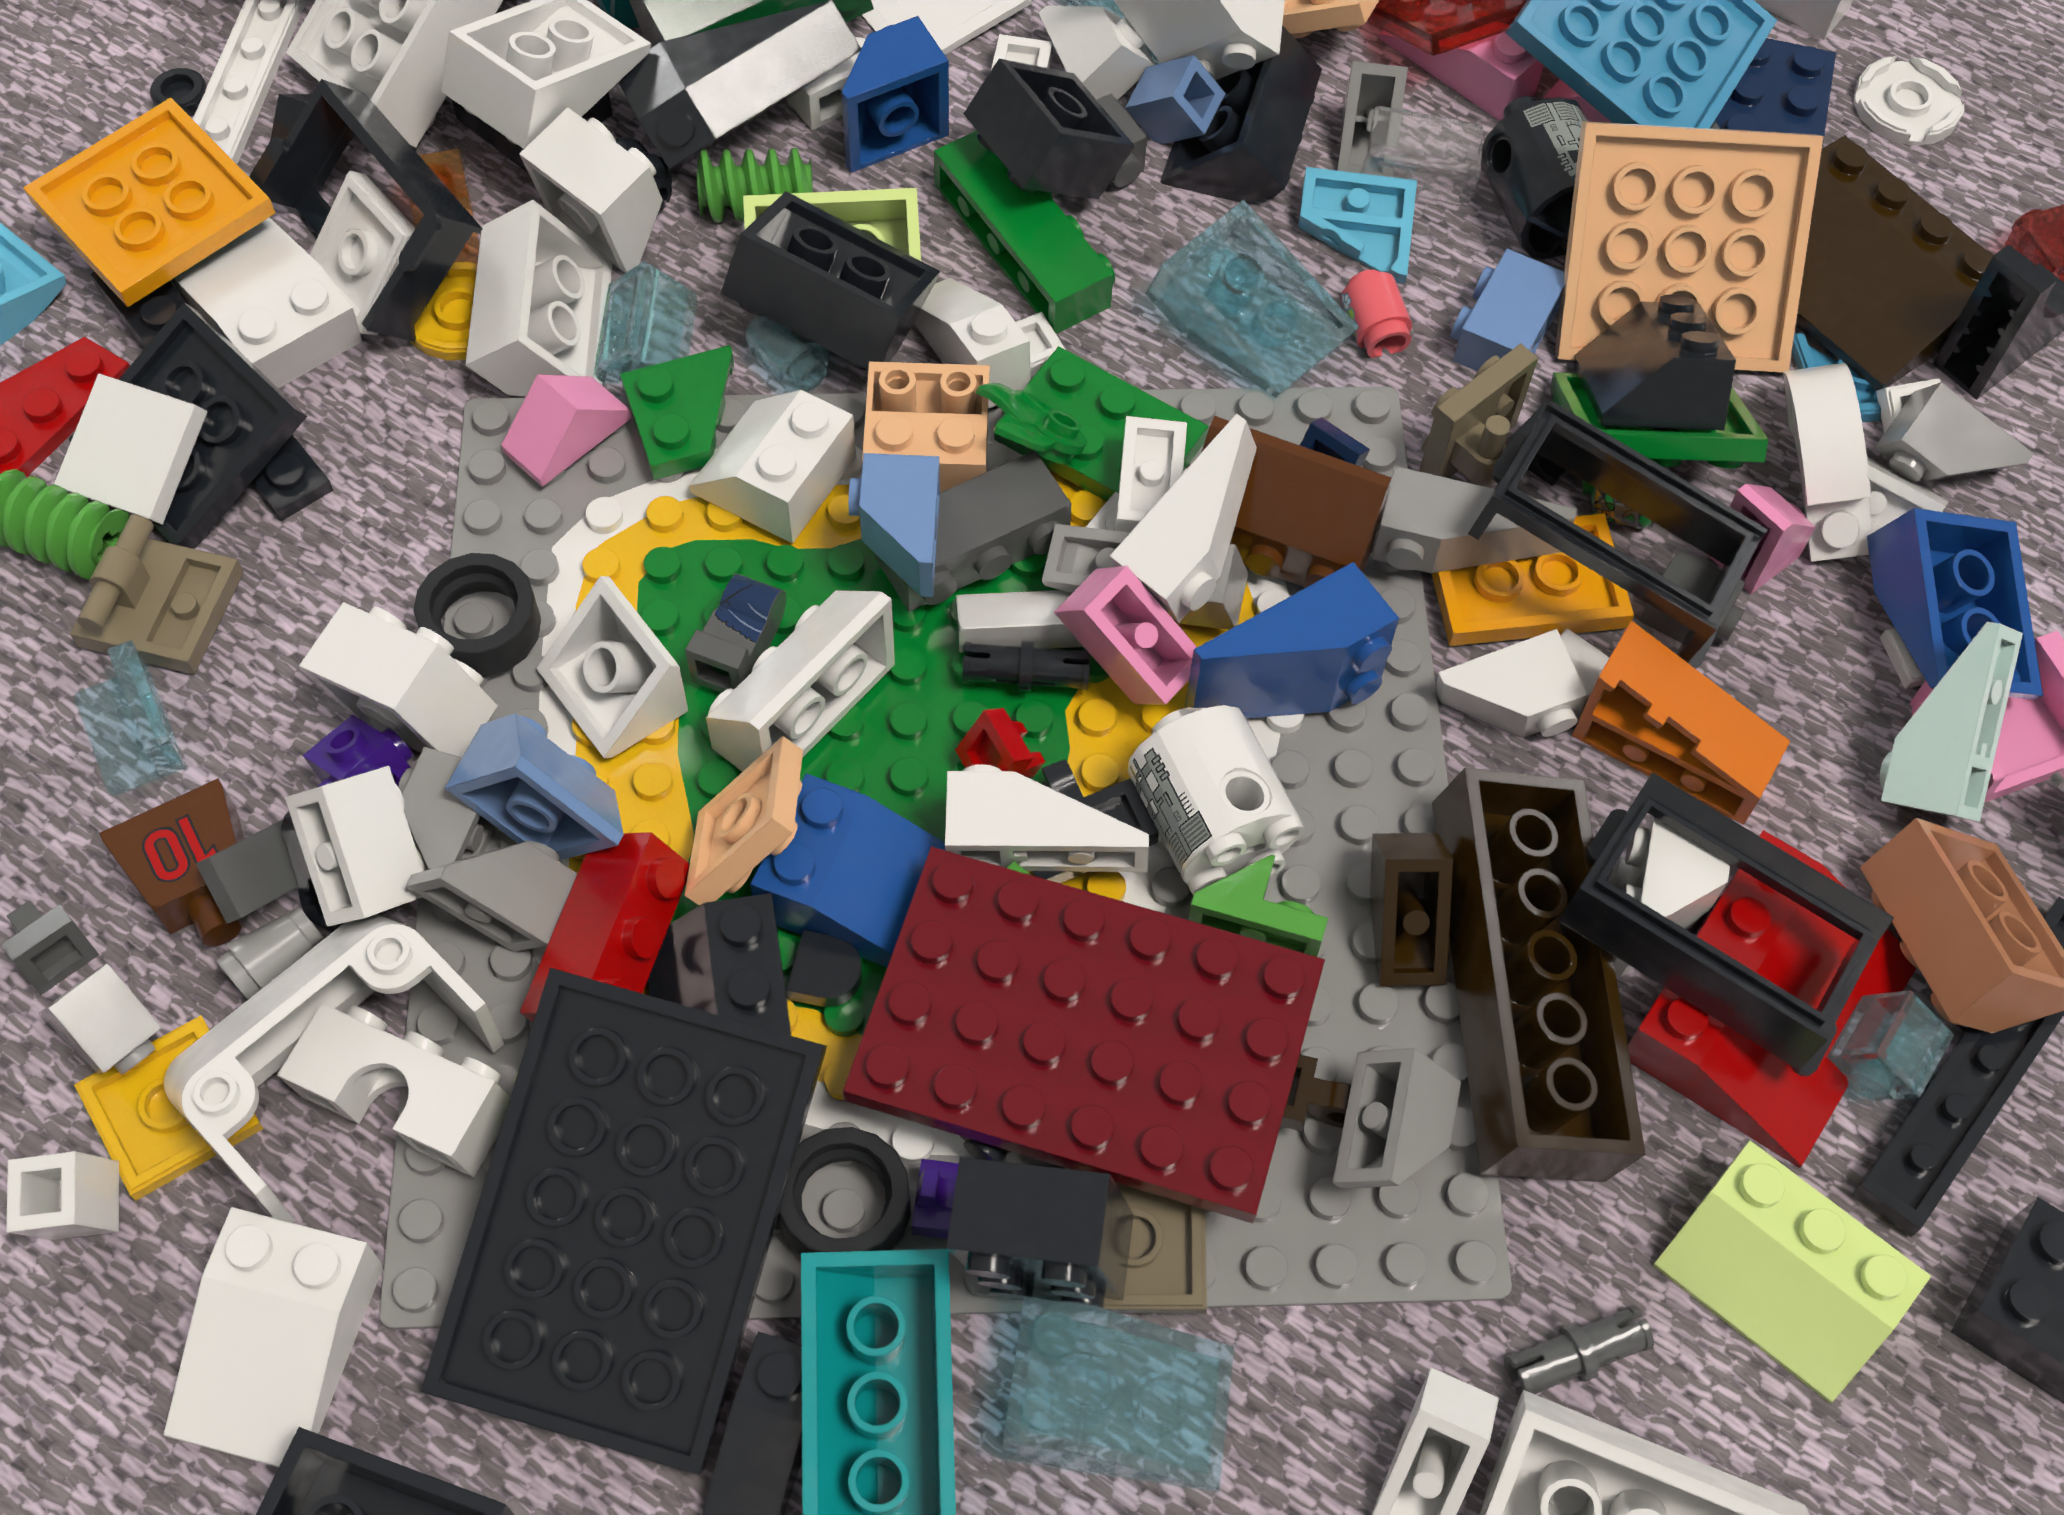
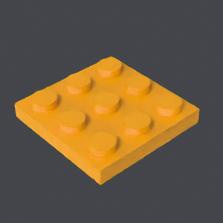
(149, 201)

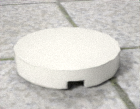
(1908, 116)

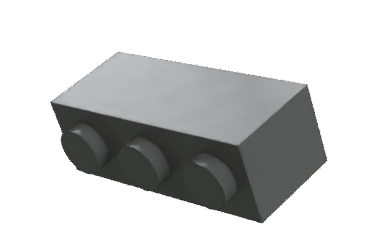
(990, 526)

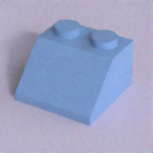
(536, 789)

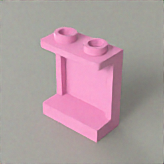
(2031, 730)

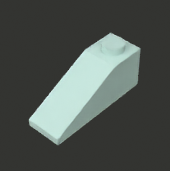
(1950, 742)

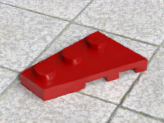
(47, 401)

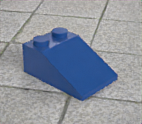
(1948, 578)
(1300, 653)
(846, 869)

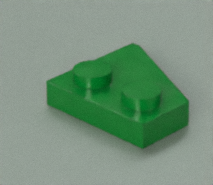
(679, 409)

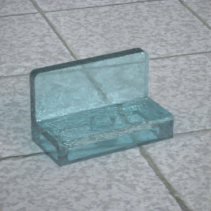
(643, 323)
(129, 724)

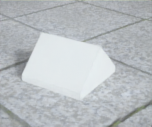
(613, 672)

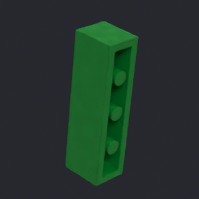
(1025, 235)

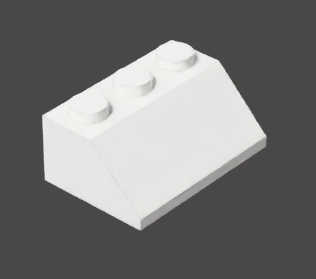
(535, 301)
(807, 679)

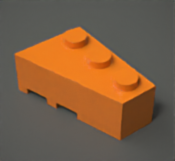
(1680, 725)

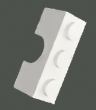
(351, 1060)

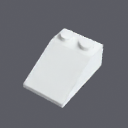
(1218, 32)
(536, 62)
(272, 303)
(269, 1335)

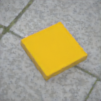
(141, 1122)

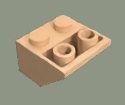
(929, 413)

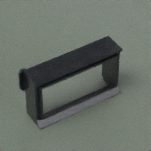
(297, 168)
(1643, 488)
(1695, 967)

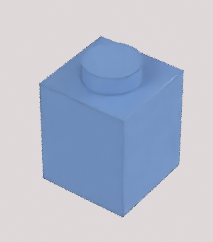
(1175, 100)

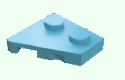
(1361, 216)

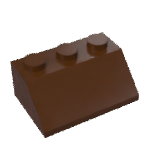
(1304, 511)

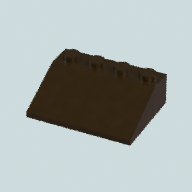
(1881, 268)

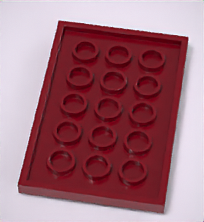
(1087, 1033)

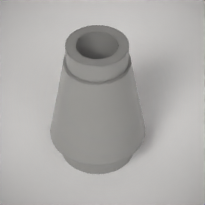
(268, 951)

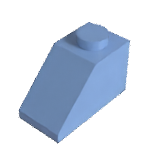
(900, 514)

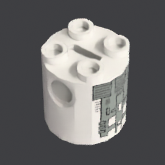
(1213, 794)

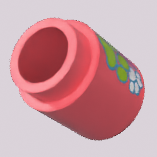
(1379, 311)

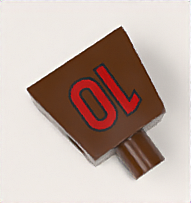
(161, 854)

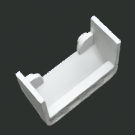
(220, 1073)

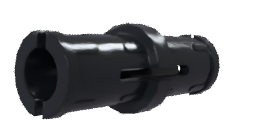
(1026, 666)

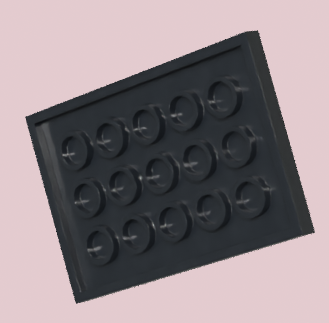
(625, 1221)

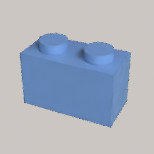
(1511, 309)

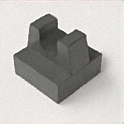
(46, 945)

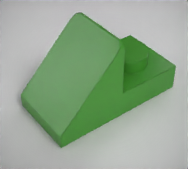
(1240, 908)

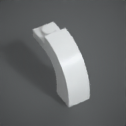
(1831, 459)

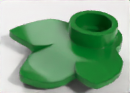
(1035, 424)

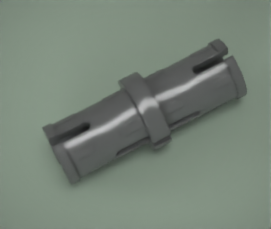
(1579, 1351)

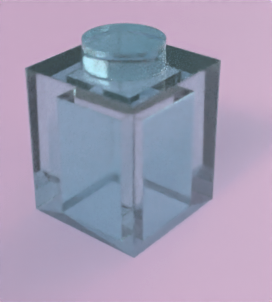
(1890, 1046)

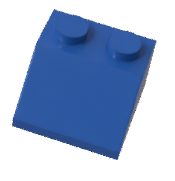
(895, 95)

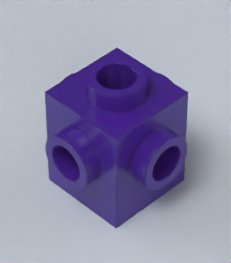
(357, 749)

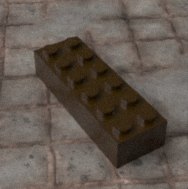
(1532, 994)

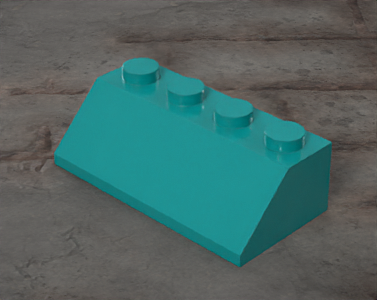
(877, 1383)

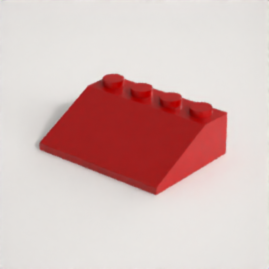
(1728, 1070)

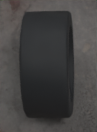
(474, 574)
(843, 1146)

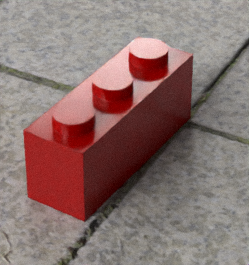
(615, 916)

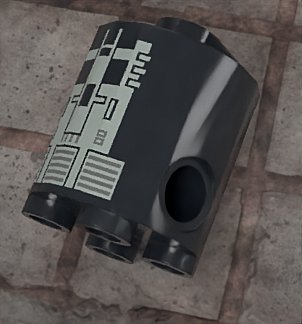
(1533, 170)

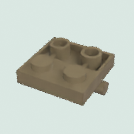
(1475, 421)
(157, 597)

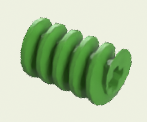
(728, 183)
(56, 524)

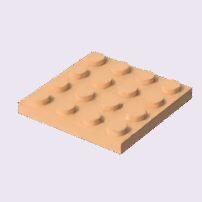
(1695, 219)

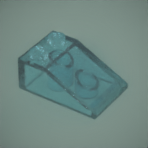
(1250, 302)
(1117, 1397)

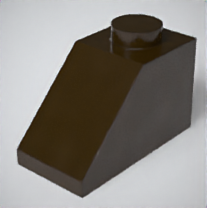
(1410, 907)

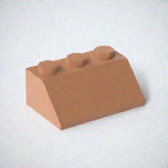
(1968, 927)

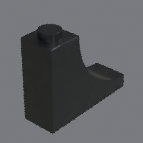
(2003, 323)

